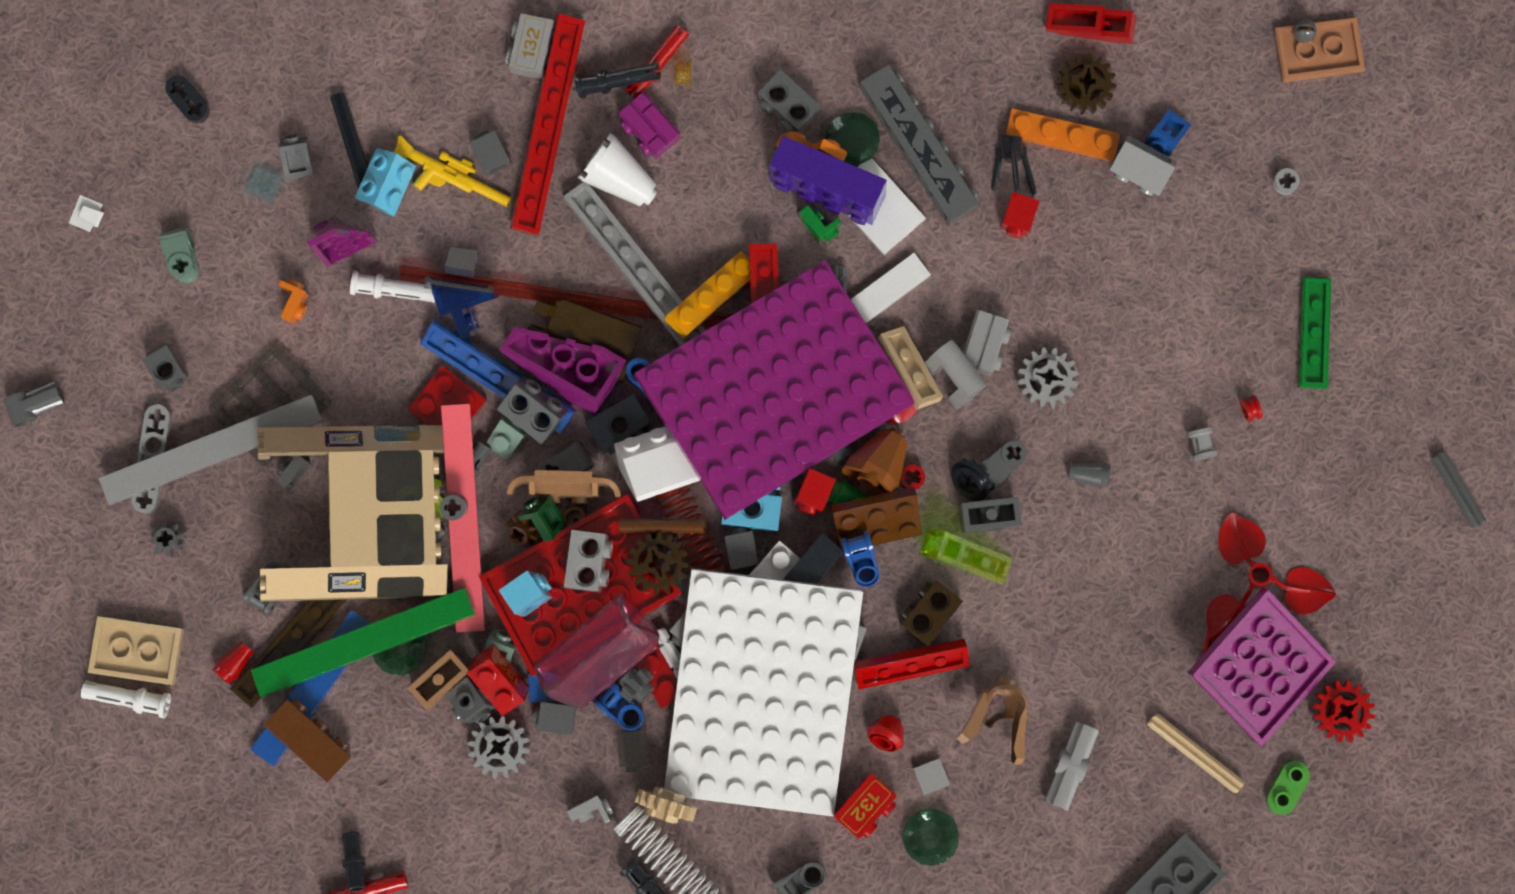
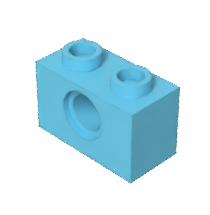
(765, 520)
(526, 593)

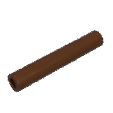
(662, 525)

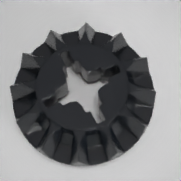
(961, 475)

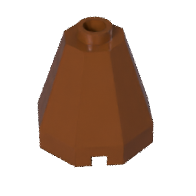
(878, 463)

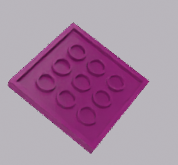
(1261, 666)

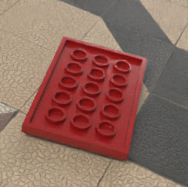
(571, 608)

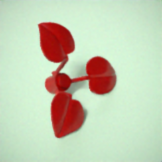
(1245, 540)

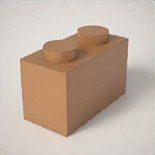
(439, 680)

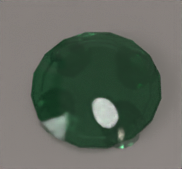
(855, 135)
(403, 658)
(930, 837)

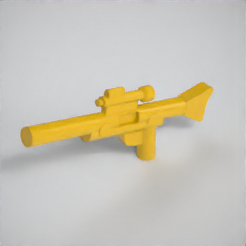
(454, 172)

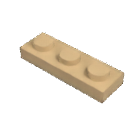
(910, 367)

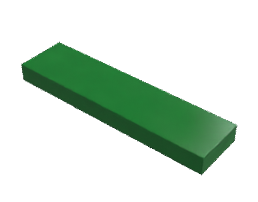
(1314, 333)

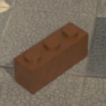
(308, 738)

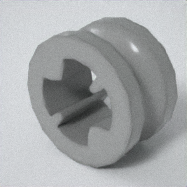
(1292, 187)

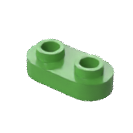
(1288, 787)

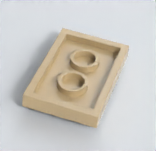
(135, 650)

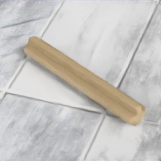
(1195, 753)

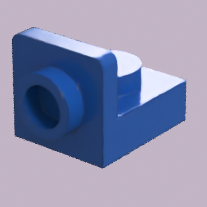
(1168, 133)

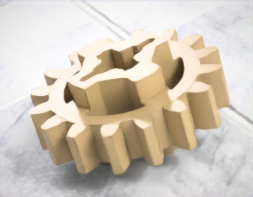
(665, 804)

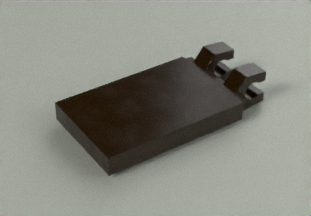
(589, 327)

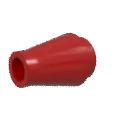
(232, 663)

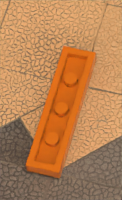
(1063, 135)

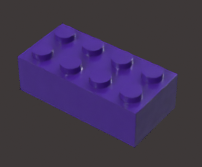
(827, 181)

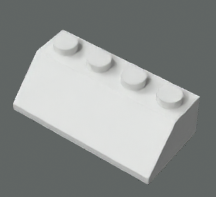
(653, 464)

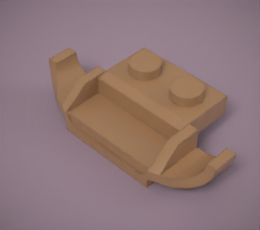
(572, 485)

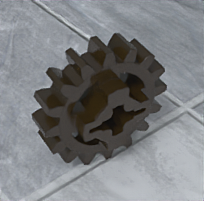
(1096, 83)
(646, 567)

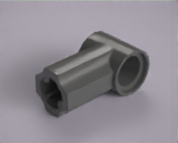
(28, 405)

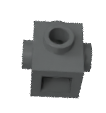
(469, 702)

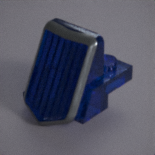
(456, 299)

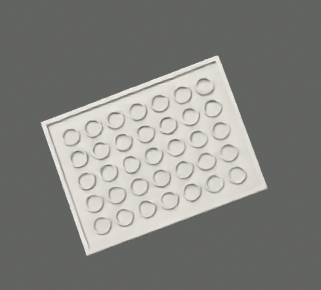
(763, 691)

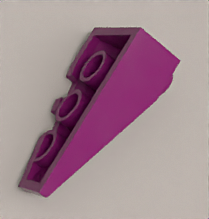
(337, 241)
(573, 370)

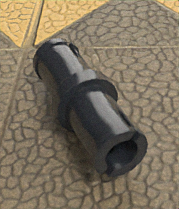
(353, 862)

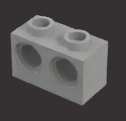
(579, 561)

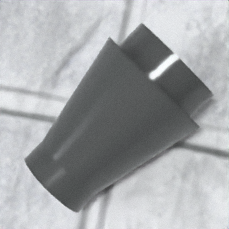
(1092, 473)

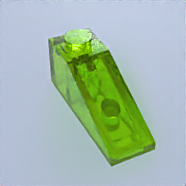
(965, 556)

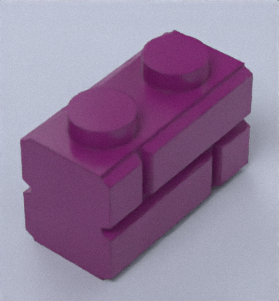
(649, 126)

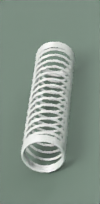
(622, 829)

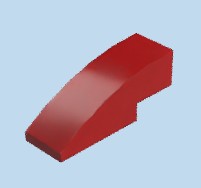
(1091, 22)

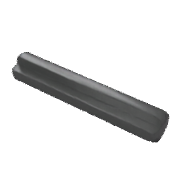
(1458, 489)

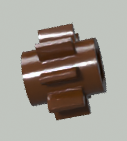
(522, 531)

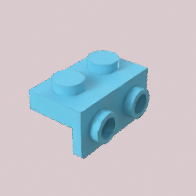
(385, 181)

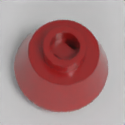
(886, 733)

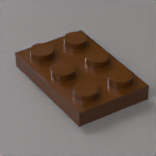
(885, 516)

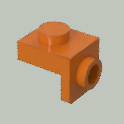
(295, 306)

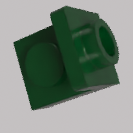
(544, 516)

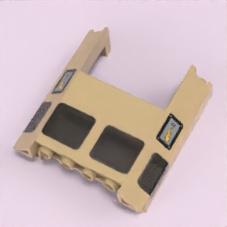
(377, 513)

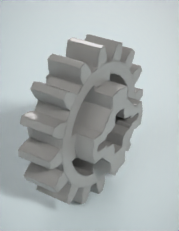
(1034, 375)
(507, 758)

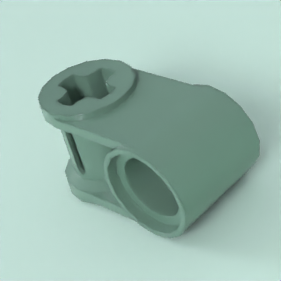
(179, 249)

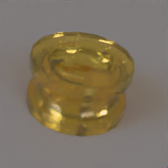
(683, 74)

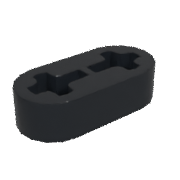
(192, 95)

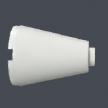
(618, 173)

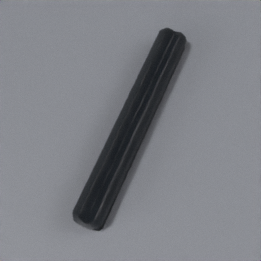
(349, 136)

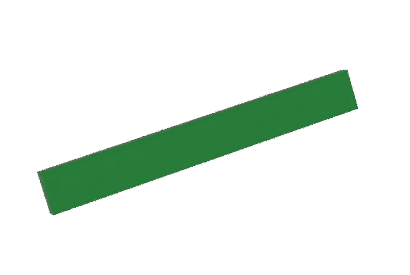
(363, 642)

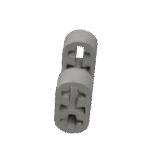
(959, 370)

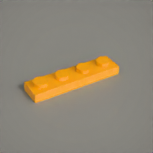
(710, 296)

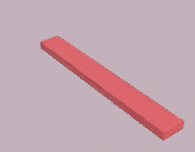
(464, 531)

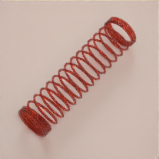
(671, 493)

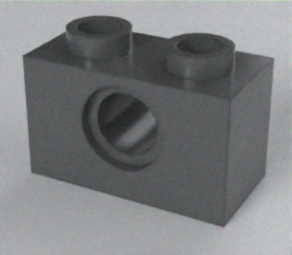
(990, 515)

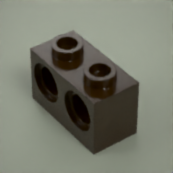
(936, 617)

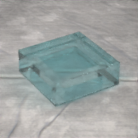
(264, 185)

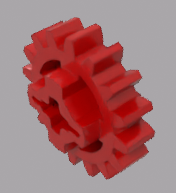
(1351, 721)

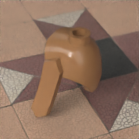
(1015, 710)

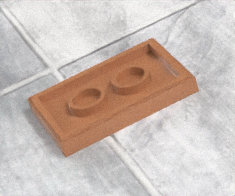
(1330, 53)

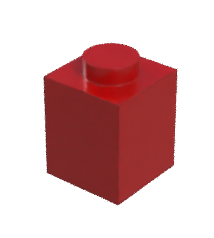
(1019, 215)

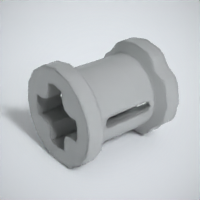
(1202, 444)

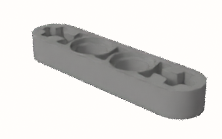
(144, 454)

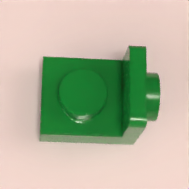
(814, 223)

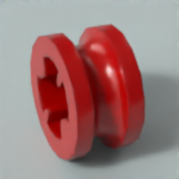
(1251, 408)
(911, 468)

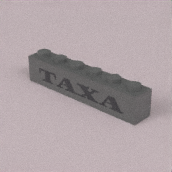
(919, 145)

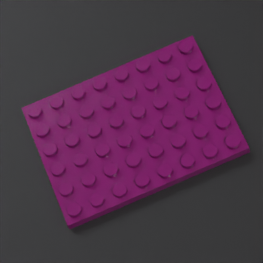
(774, 389)

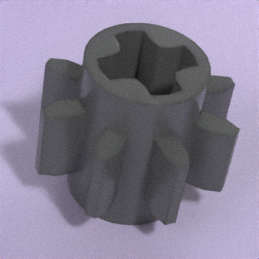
(162, 533)
(636, 685)

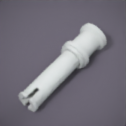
(381, 286)
(138, 700)

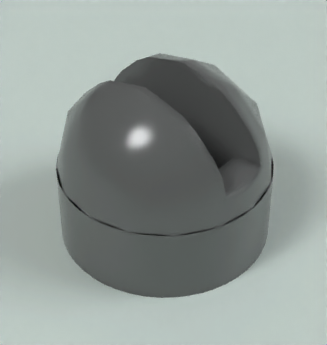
(1304, 36)

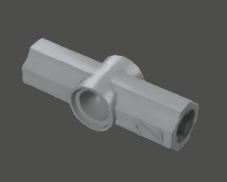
(1072, 766)

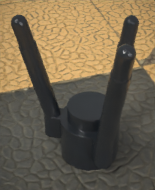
(1012, 152)

